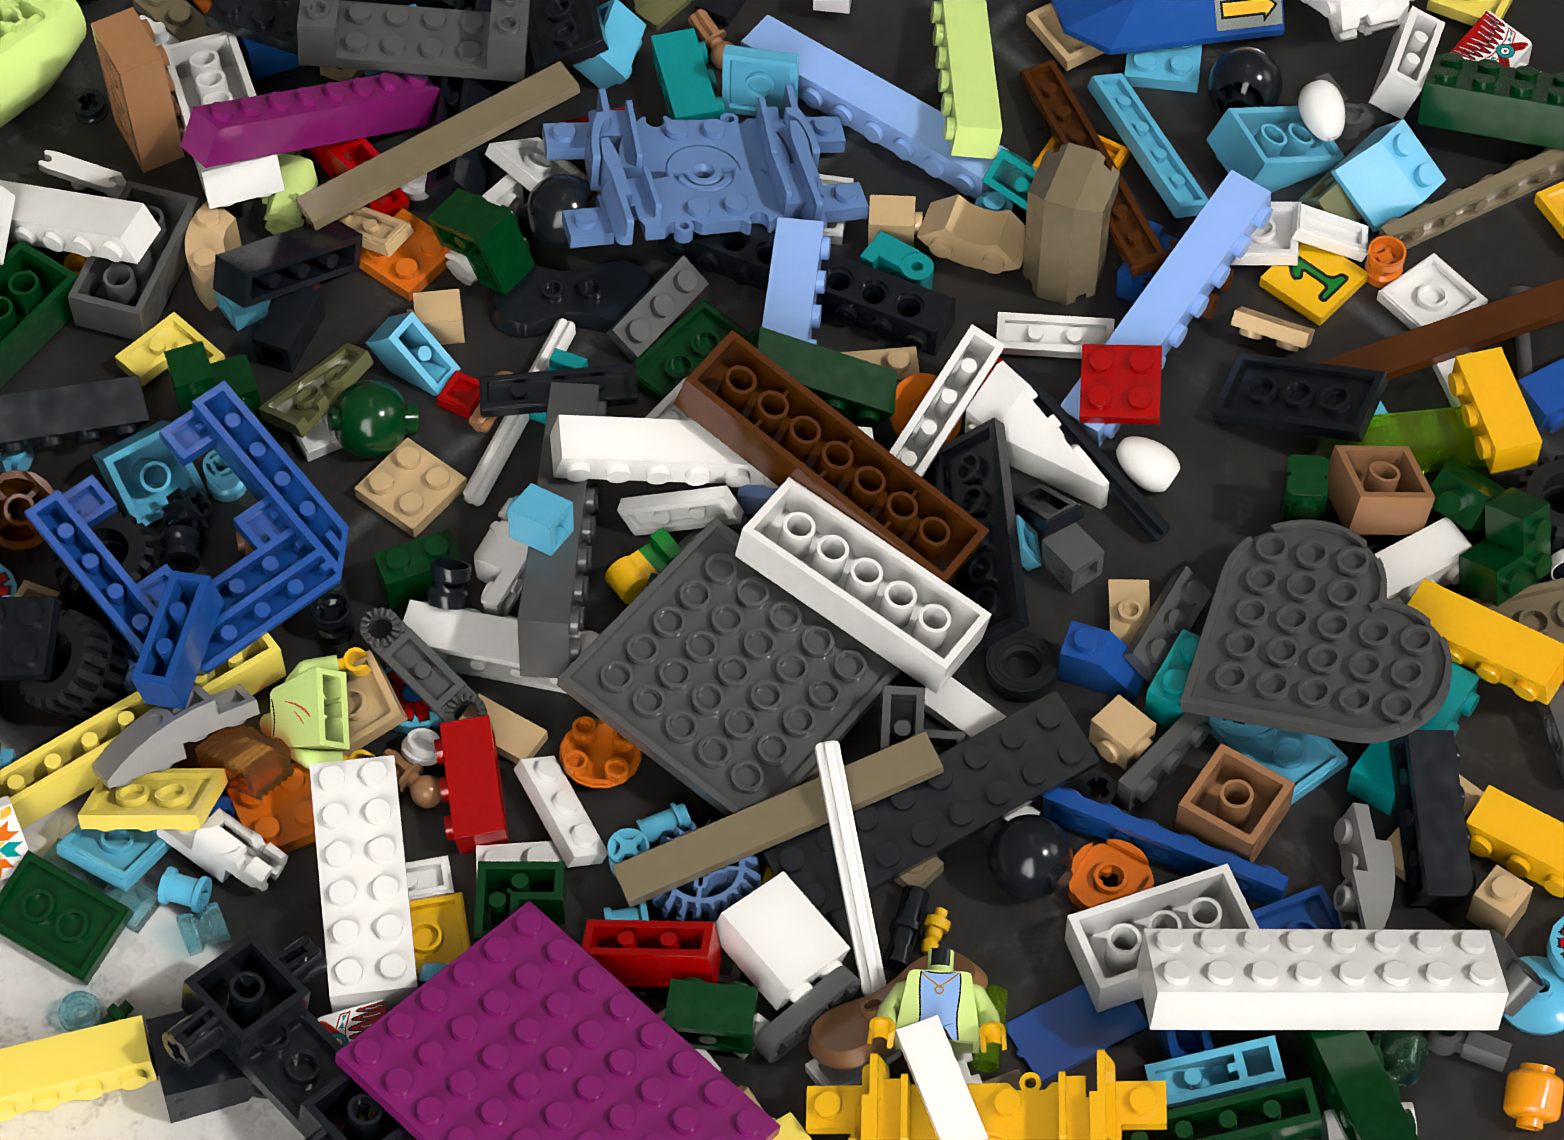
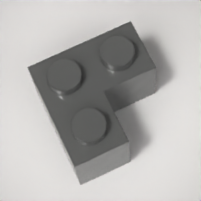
(903, 717)

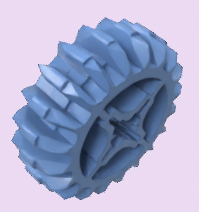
(730, 884)

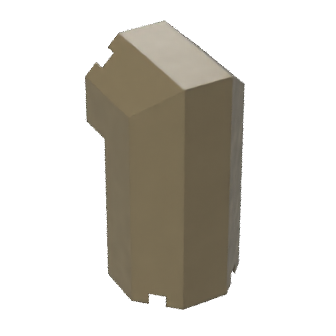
(1068, 223)

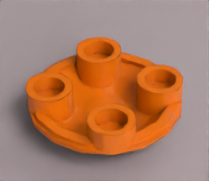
(597, 754)

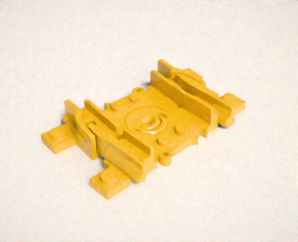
(895, 1111)

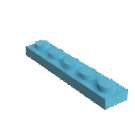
(1148, 144)

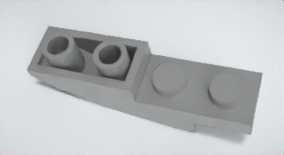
(158, 735)
(1368, 870)

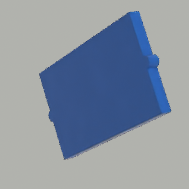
(1070, 1032)

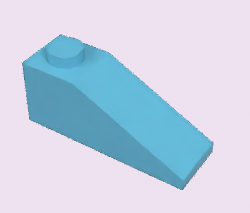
(1219, 1072)

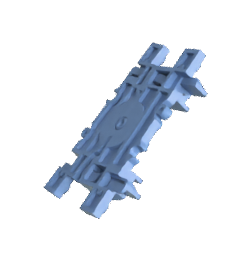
(654, 173)

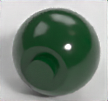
(372, 418)

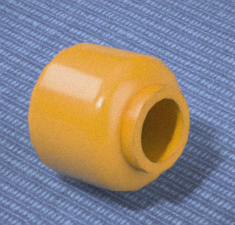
(1533, 1096)

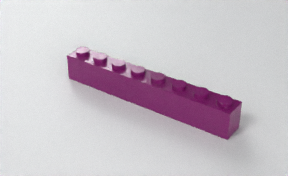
(308, 117)

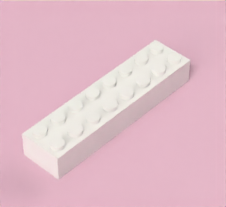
(1321, 979)

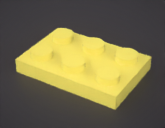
(155, 801)

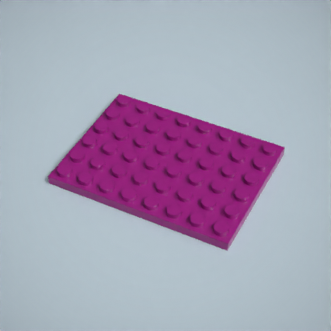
(541, 1046)

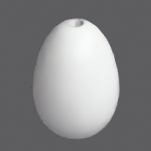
(1322, 110)
(1147, 463)

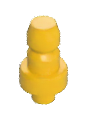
(936, 926)

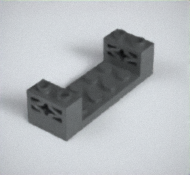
(416, 38)

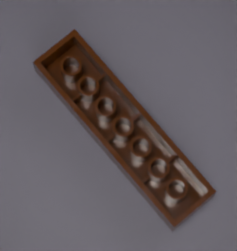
(798, 435)

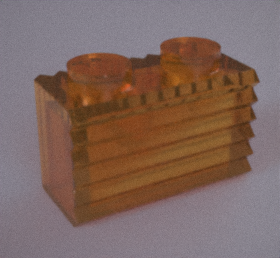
(249, 758)

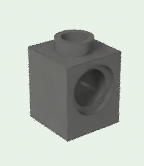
(1072, 557)

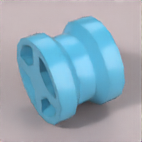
(626, 843)

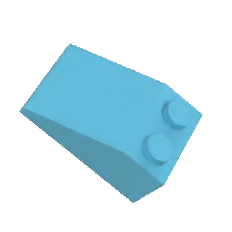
(1271, 146)

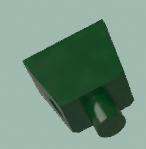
(1463, 494)

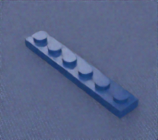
(1173, 850)

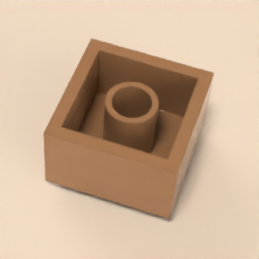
(1378, 490)
(1234, 804)

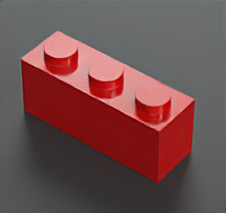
(471, 783)
(654, 951)

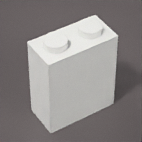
(780, 941)

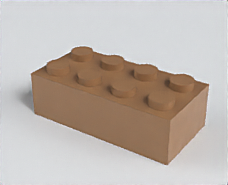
(139, 88)

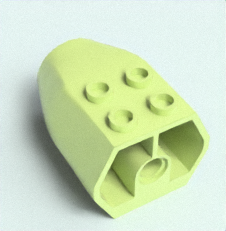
(35, 49)

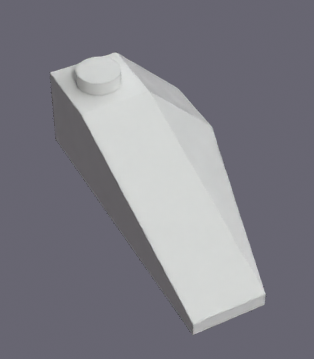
(1034, 440)

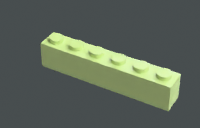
(967, 77)

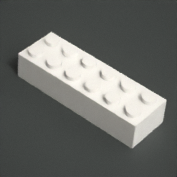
(210, 72)
(862, 584)
(363, 882)

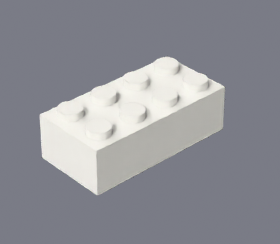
(1109, 936)

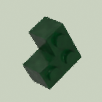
(486, 237)
(195, 375)
(1514, 548)
(511, 884)

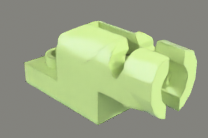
(298, 178)

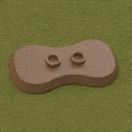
(841, 1033)

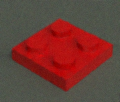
(1120, 384)

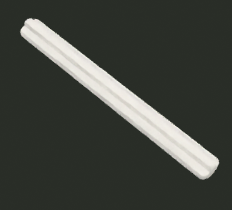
(513, 425)
(850, 866)

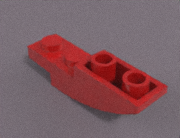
(344, 156)

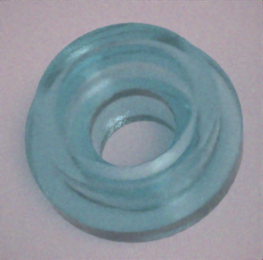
(79, 1001)

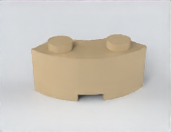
(207, 235)
(973, 235)

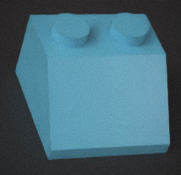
(1388, 174)
(144, 472)

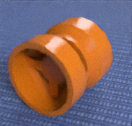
(1384, 260)

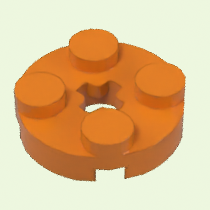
(1103, 859)

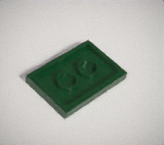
(683, 349)
(60, 917)

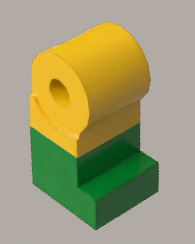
(631, 573)

